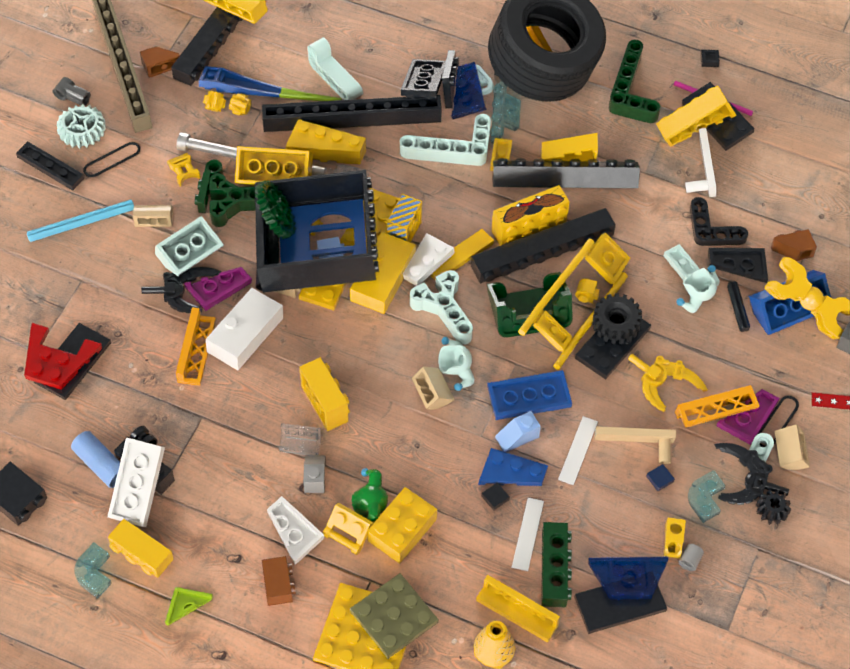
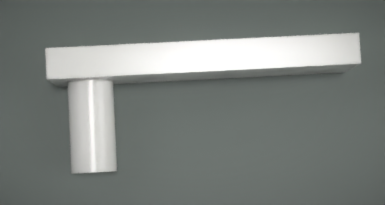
(708, 184)

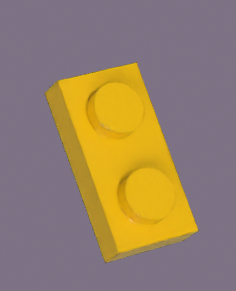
(501, 149)

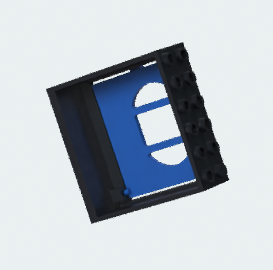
(311, 199)

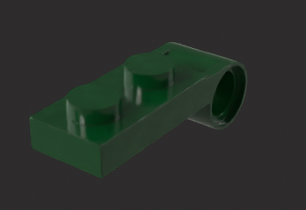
(201, 200)

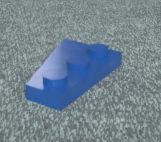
(512, 469)

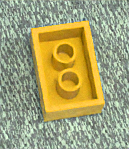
(324, 393)
(402, 525)

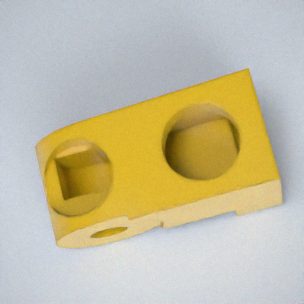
(674, 537)

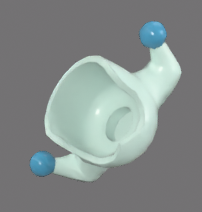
(701, 287)
(456, 360)

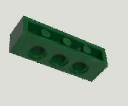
(550, 594)

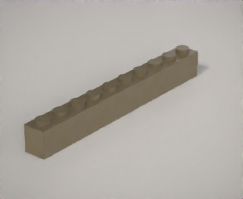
(122, 65)

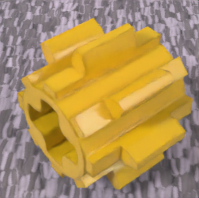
(214, 101)
(240, 104)

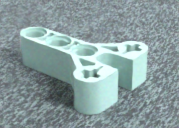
(447, 284)

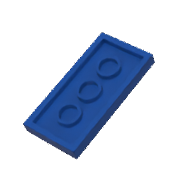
(529, 393)

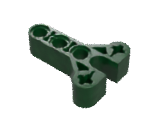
(224, 199)

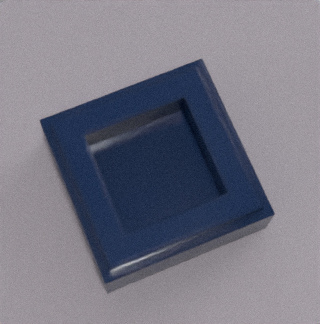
(660, 477)

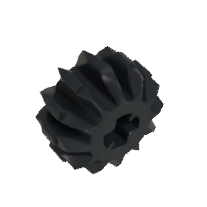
(770, 500)

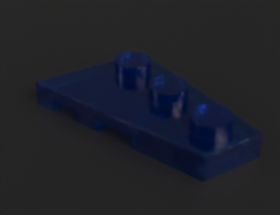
(468, 93)

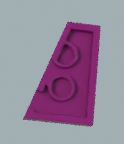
(216, 289)
(749, 423)

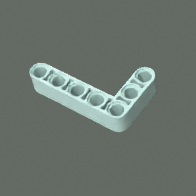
(450, 150)

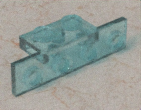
(505, 111)

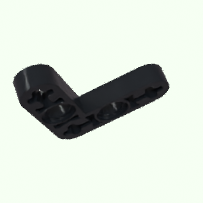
(706, 229)

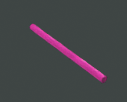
(692, 90)

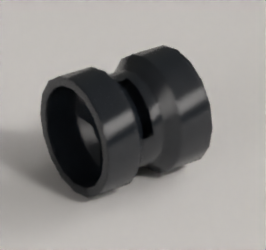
(142, 434)

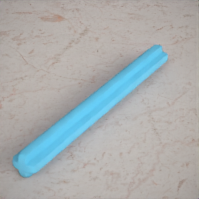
(80, 220)

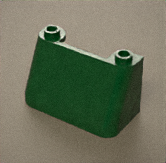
(513, 308)

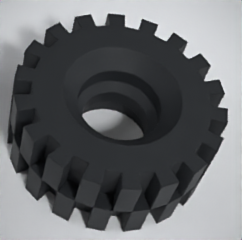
(617, 307)

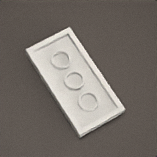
(136, 482)

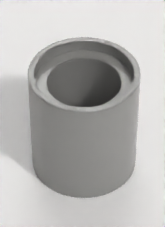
(691, 557)

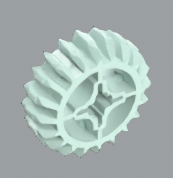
(81, 126)

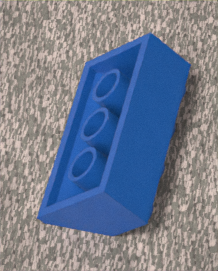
(780, 314)

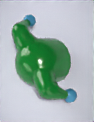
(372, 498)

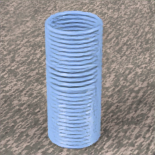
(96, 457)

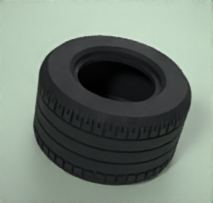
(539, 72)

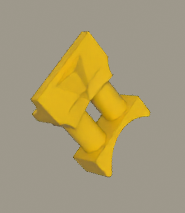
(177, 163)

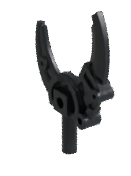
(174, 289)
(755, 480)

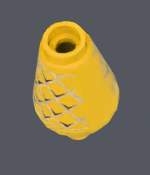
(494, 645)

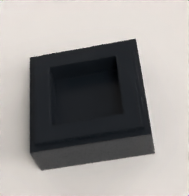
(710, 58)
(495, 496)

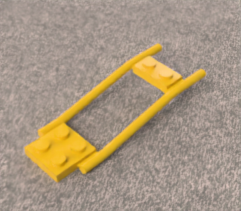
(609, 262)

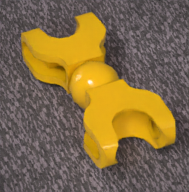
(811, 298)

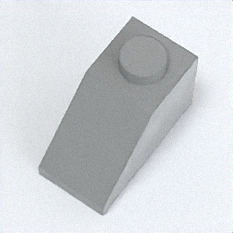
(314, 474)

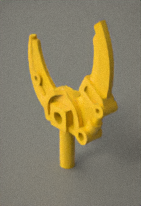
(657, 374)

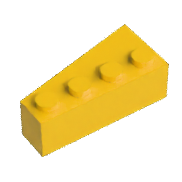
(697, 114)
(327, 143)

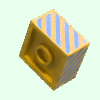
(405, 218)

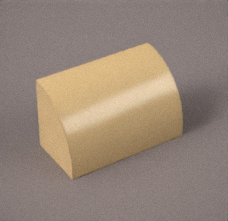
(153, 215)
(432, 388)
(792, 448)

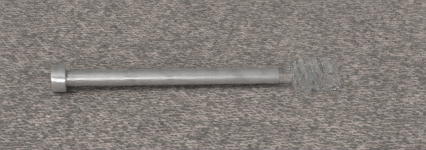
(185, 142)

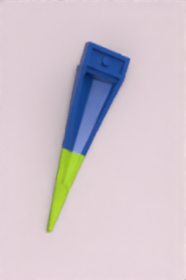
(231, 82)

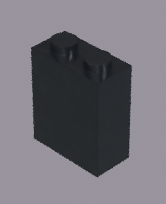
(19, 494)

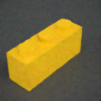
(140, 548)

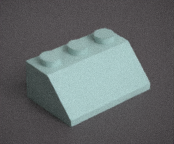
(188, 246)

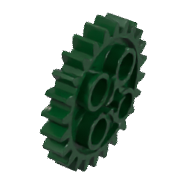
(275, 209)

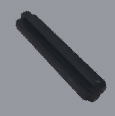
(738, 306)

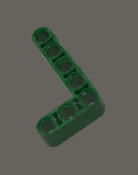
(624, 103)

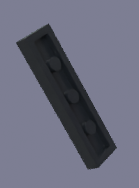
(50, 165)

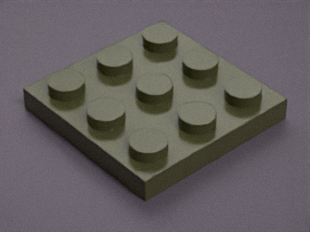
(394, 615)

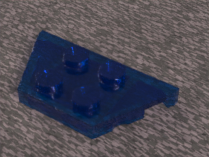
(628, 575)

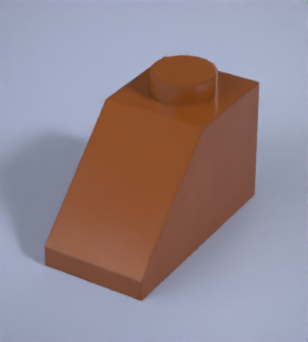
(158, 60)

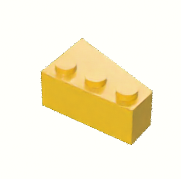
(578, 147)

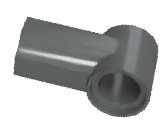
(68, 90)

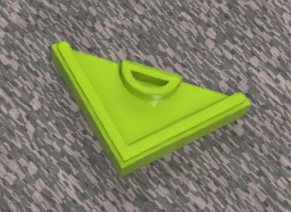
(184, 602)

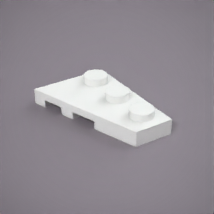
(427, 259)
(294, 529)

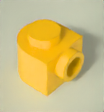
(587, 291)

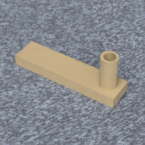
(661, 436)

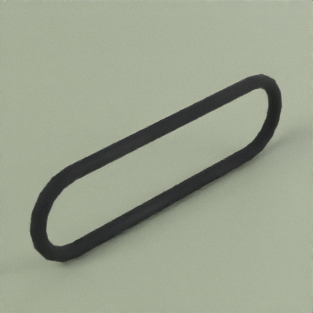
(94, 175)
(775, 409)

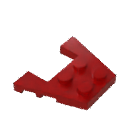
(52, 365)

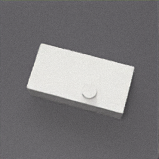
(244, 328)

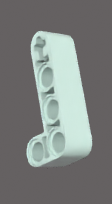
(331, 71)

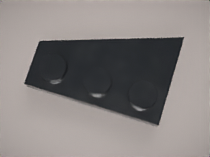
(449, 76)
(740, 261)

